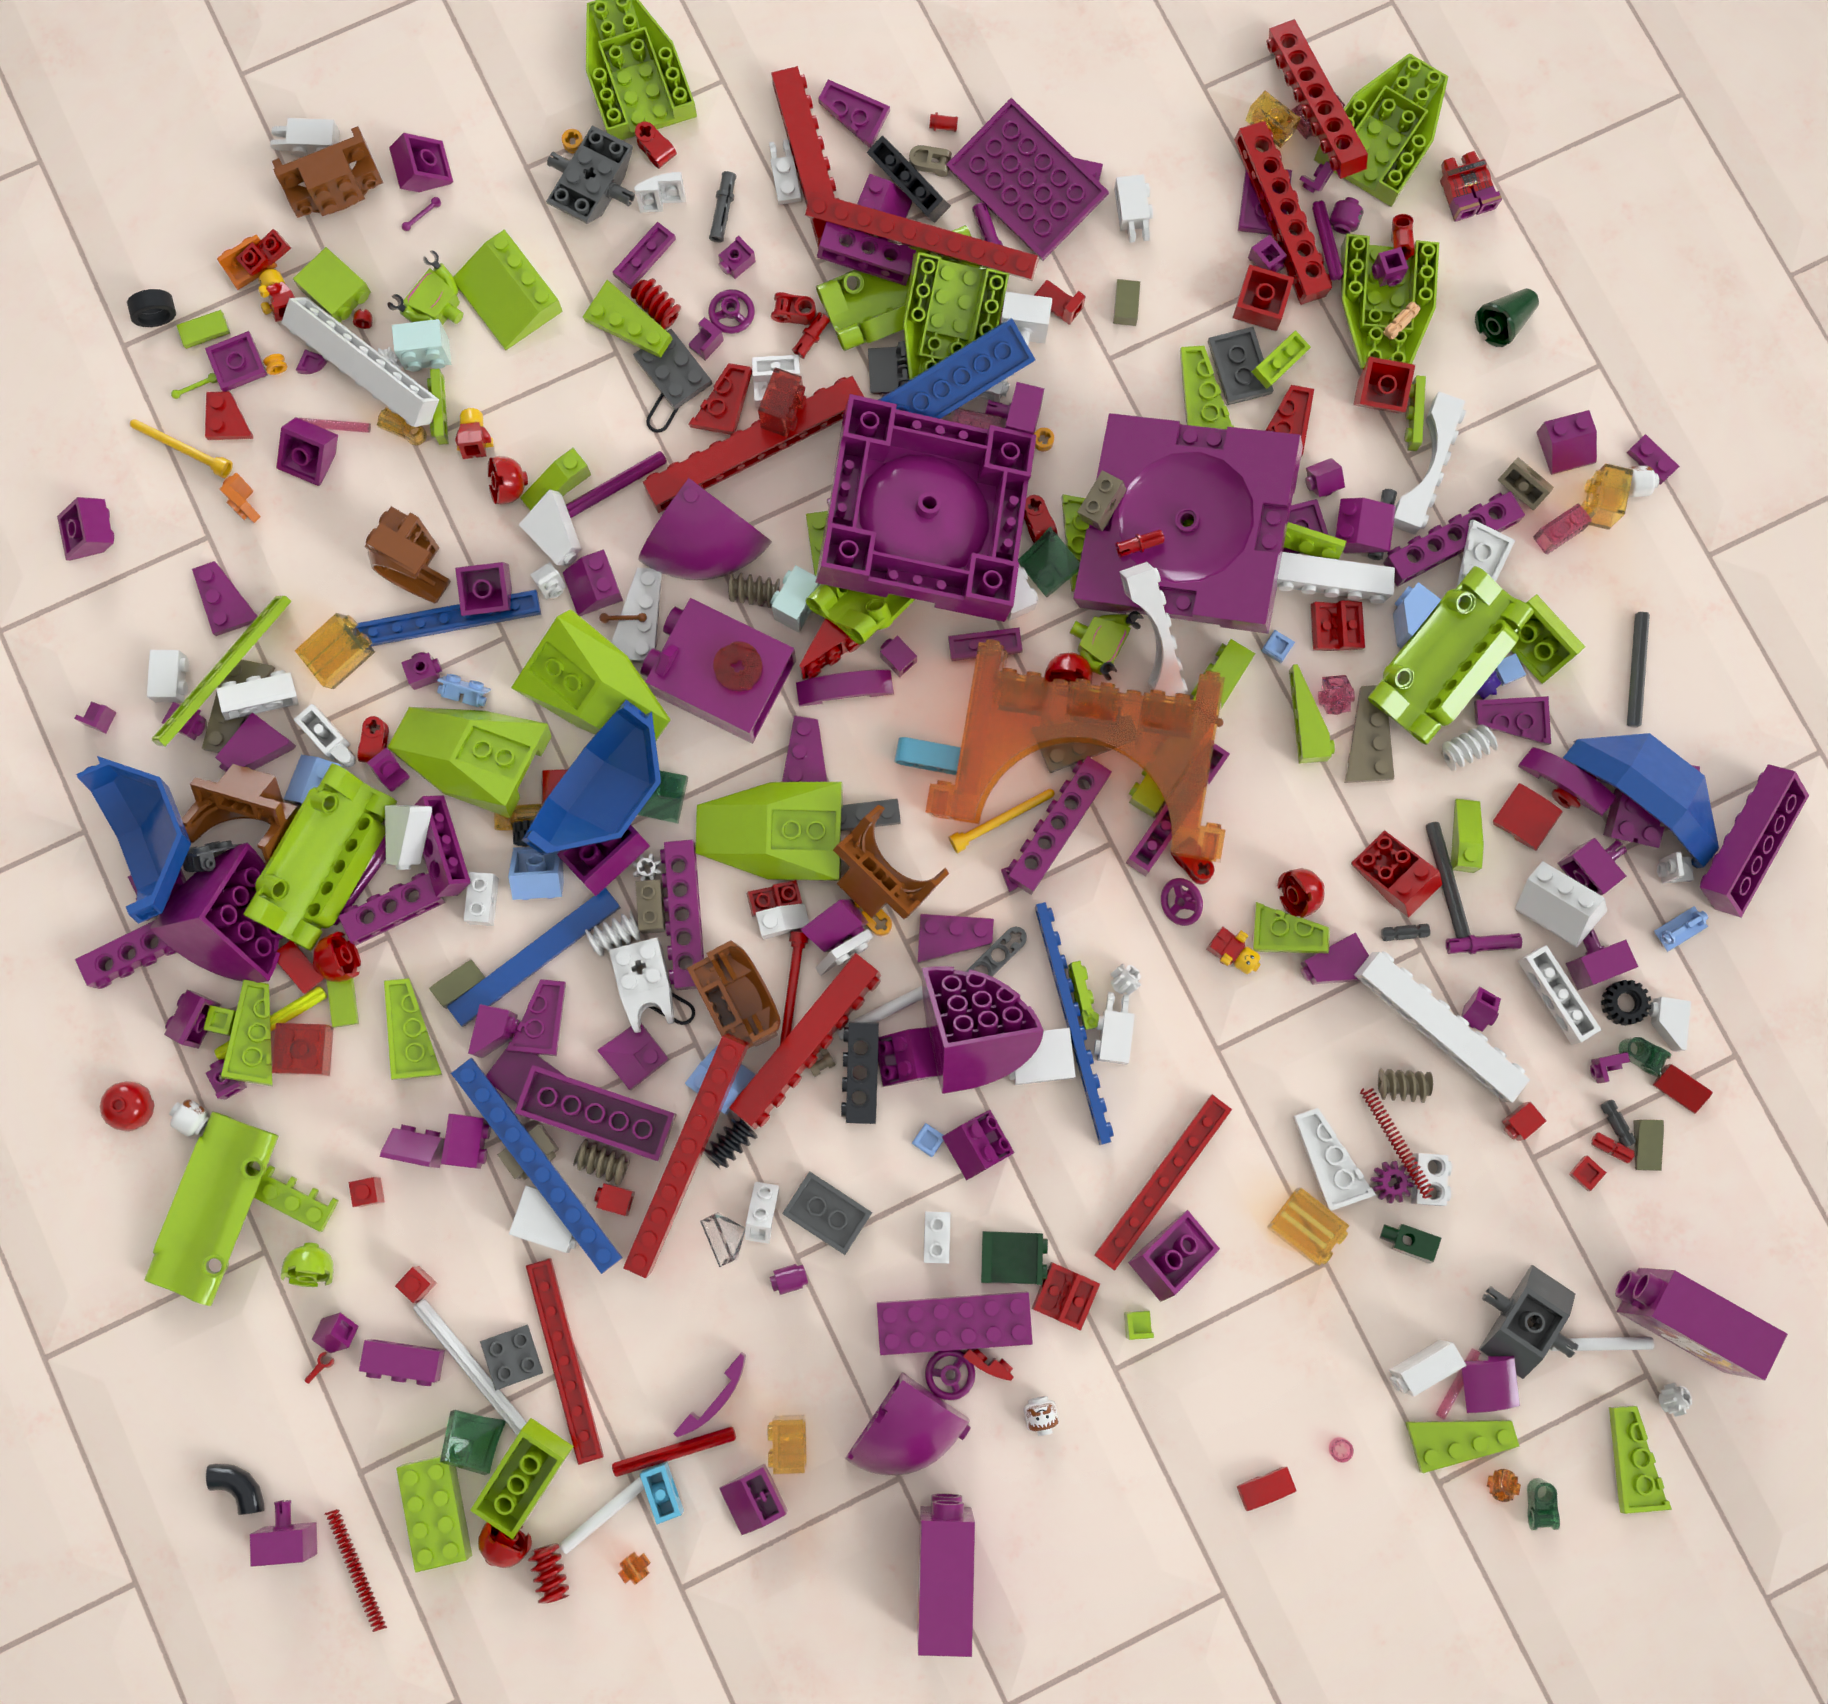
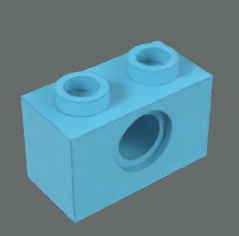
(661, 1493)

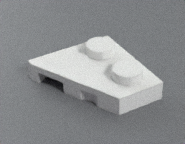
(843, 952)

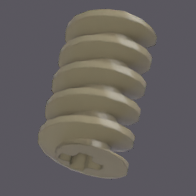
(752, 590)
(1405, 1084)
(601, 1162)

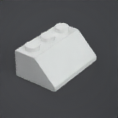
(257, 695)
(1560, 904)

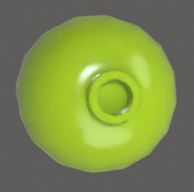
(308, 1266)

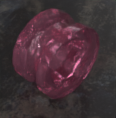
(1336, 1441)

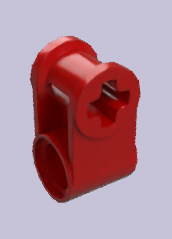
(653, 144)
(789, 308)
(1037, 521)
(371, 742)
(1192, 866)

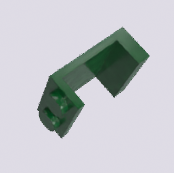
(1013, 1257)

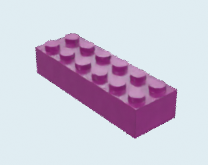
(1754, 840)
(595, 1113)
(954, 1323)

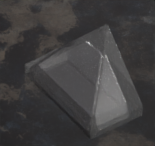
(724, 1237)

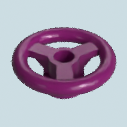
(730, 300)
(1185, 899)
(957, 1393)

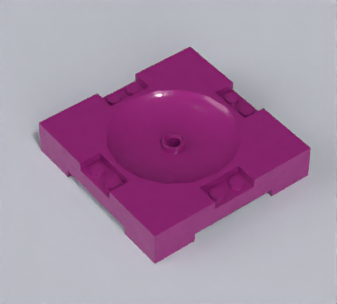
(1233, 488)
(889, 543)

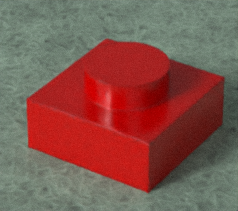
(1587, 1173)

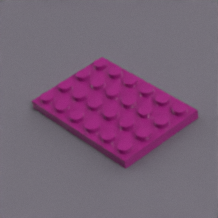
(1027, 179)

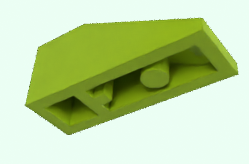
(560, 476)
(1467, 836)

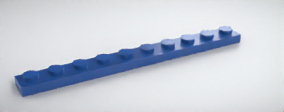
(1071, 1012)
(537, 1165)

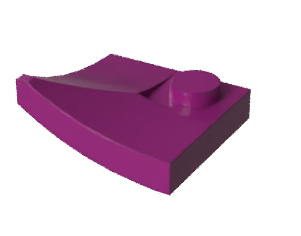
(633, 1056)

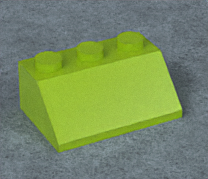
(1545, 642)

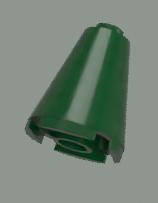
(1506, 316)

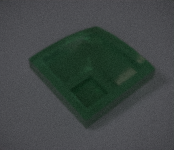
(1049, 562)
(667, 799)
(471, 1441)

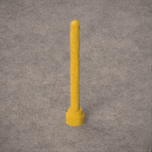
(220, 466)
(961, 840)

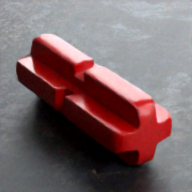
(1607, 1145)

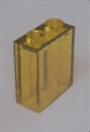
(335, 650)
(1309, 1227)

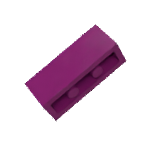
(401, 1361)

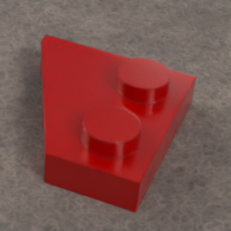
(224, 418)

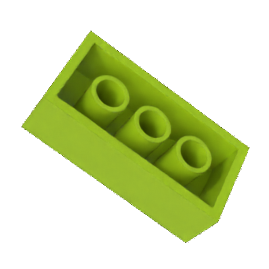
(521, 1478)
(433, 1513)

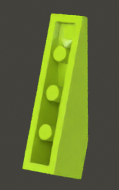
(1310, 729)

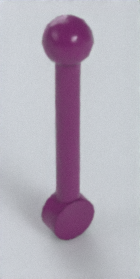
(435, 202)

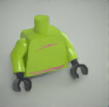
(431, 297)
(1104, 639)

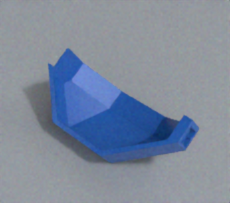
(1656, 782)
(601, 787)
(147, 829)

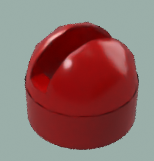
(362, 319)

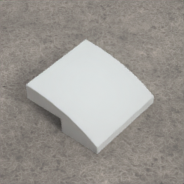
(660, 190)
(764, 367)

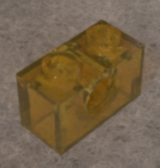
(1276, 115)

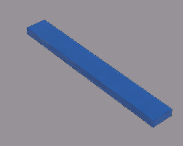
(445, 620)
(534, 956)

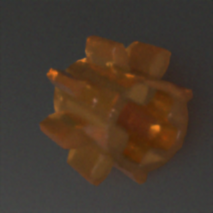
(1503, 1485)
(634, 1568)

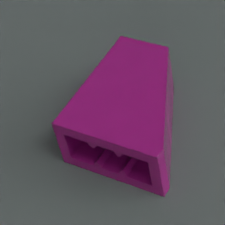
(253, 745)
(1337, 965)

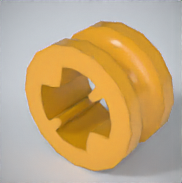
(567, 135)
(275, 364)
(1048, 433)

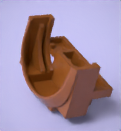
(328, 177)
(401, 554)
(240, 795)
(873, 880)
(738, 1000)

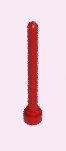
(798, 942)

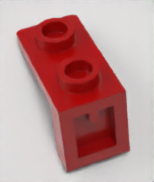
(1062, 305)

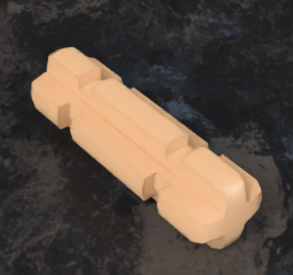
(1401, 320)

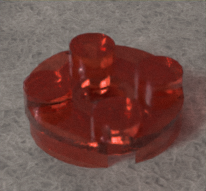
(730, 655)

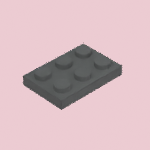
(1234, 358)
(675, 373)
(827, 1213)

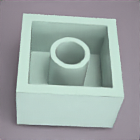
(421, 345)
(790, 604)

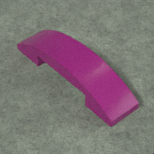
(843, 686)
(1569, 778)
(693, 1422)

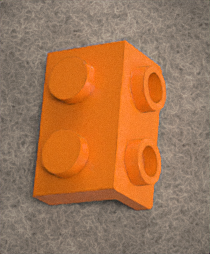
(234, 269)
(237, 492)

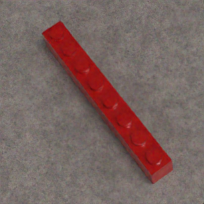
(803, 138)
(805, 1042)

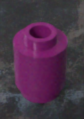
(789, 1279)

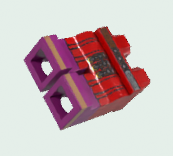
(1468, 187)

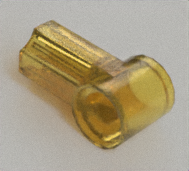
(396, 425)
(521, 813)

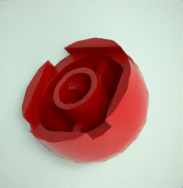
(506, 479)
(1069, 668)
(1301, 891)
(336, 958)
(126, 1106)
(502, 1550)

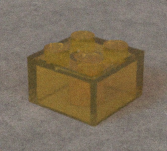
(1607, 495)
(789, 1444)

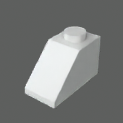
(782, 920)
(1671, 1021)

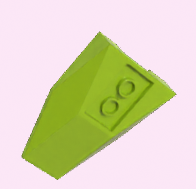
(633, 69)
(1396, 125)
(1374, 307)
(948, 308)
(585, 677)
(471, 753)
(775, 830)

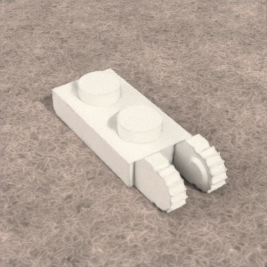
(784, 175)

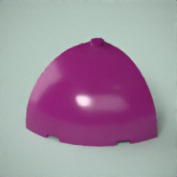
(701, 538)
(208, 921)
(976, 1027)
(907, 1431)

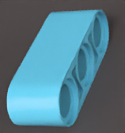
(927, 755)

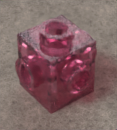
(1336, 694)

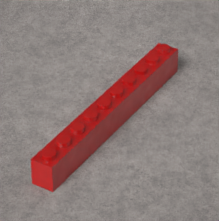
(922, 236)
(750, 445)
(686, 1155)

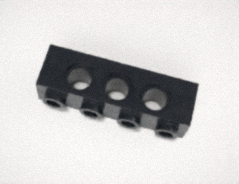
(908, 179)
(865, 1112)

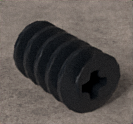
(730, 1143)

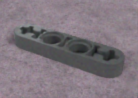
(986, 959)

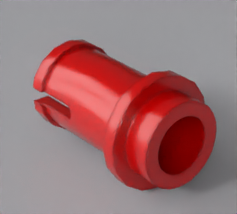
(943, 122)

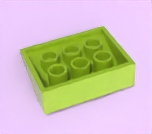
(506, 290)

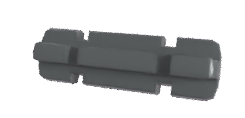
(1405, 932)
(1618, 1123)

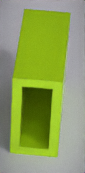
(332, 285)

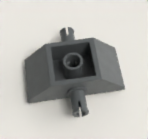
(591, 176)
(1547, 1304)

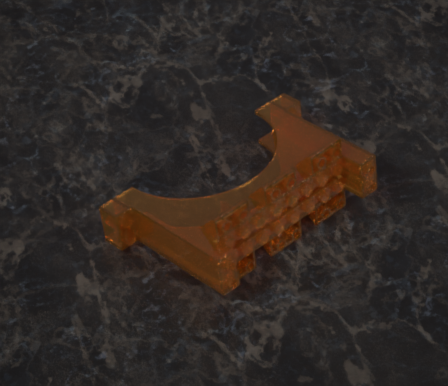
(1024, 713)

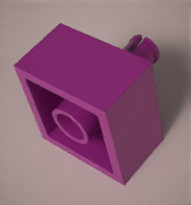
(1024, 409)
(1594, 865)
(1600, 962)
(284, 1541)

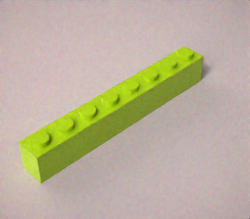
(1231, 664)

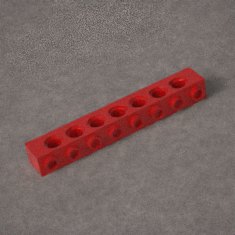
(1317, 99)
(1263, 182)

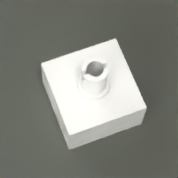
(1029, 314)

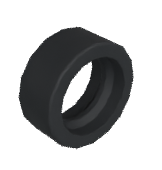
(151, 308)

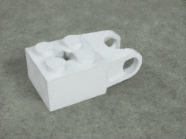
(643, 989)

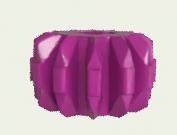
(1399, 1188)

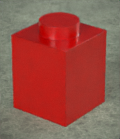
(1523, 1121)
(366, 1192)
(614, 1199)
(415, 1284)

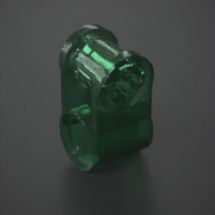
(1648, 1056)
(1544, 1510)

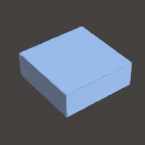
(1277, 646)
(1510, 670)
(928, 1140)

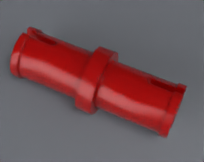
(811, 335)

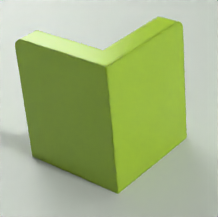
(219, 1020)
(1138, 1325)

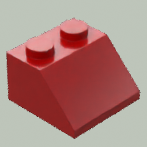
(1384, 385)

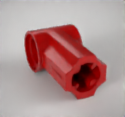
(1403, 234)

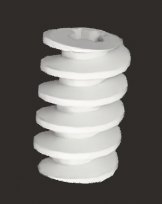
(1467, 745)
(614, 934)

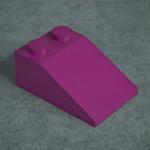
(1174, 1256)

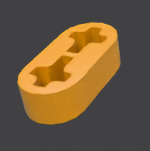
(881, 915)

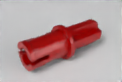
(1139, 543)

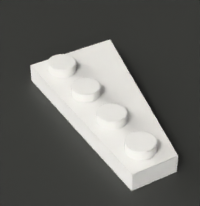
(1484, 549)
(633, 636)
(1333, 1168)

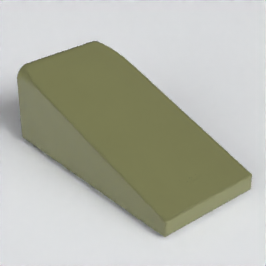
(1126, 302)
(457, 983)
(1648, 1144)

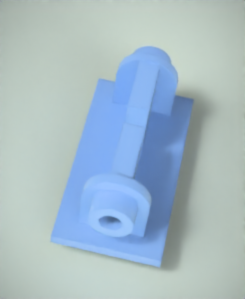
(454, 686)
(1681, 928)

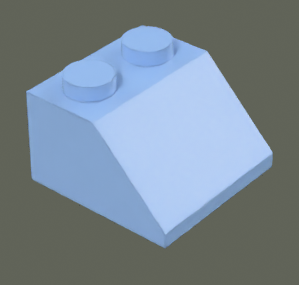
(1412, 611)
(306, 776)
(535, 874)
(741, 1080)

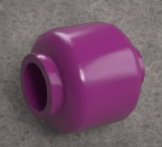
(1346, 215)

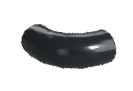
(239, 1484)

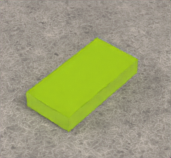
(203, 329)
(342, 1003)

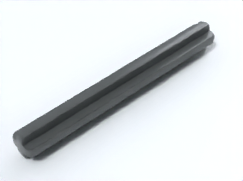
(1638, 669)
(1448, 880)

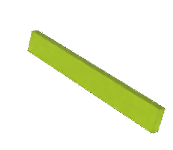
(220, 670)

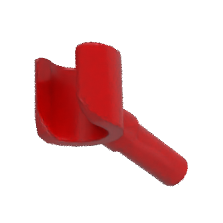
(319, 1367)

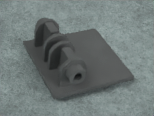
(887, 368)
(202, 858)
(511, 1357)

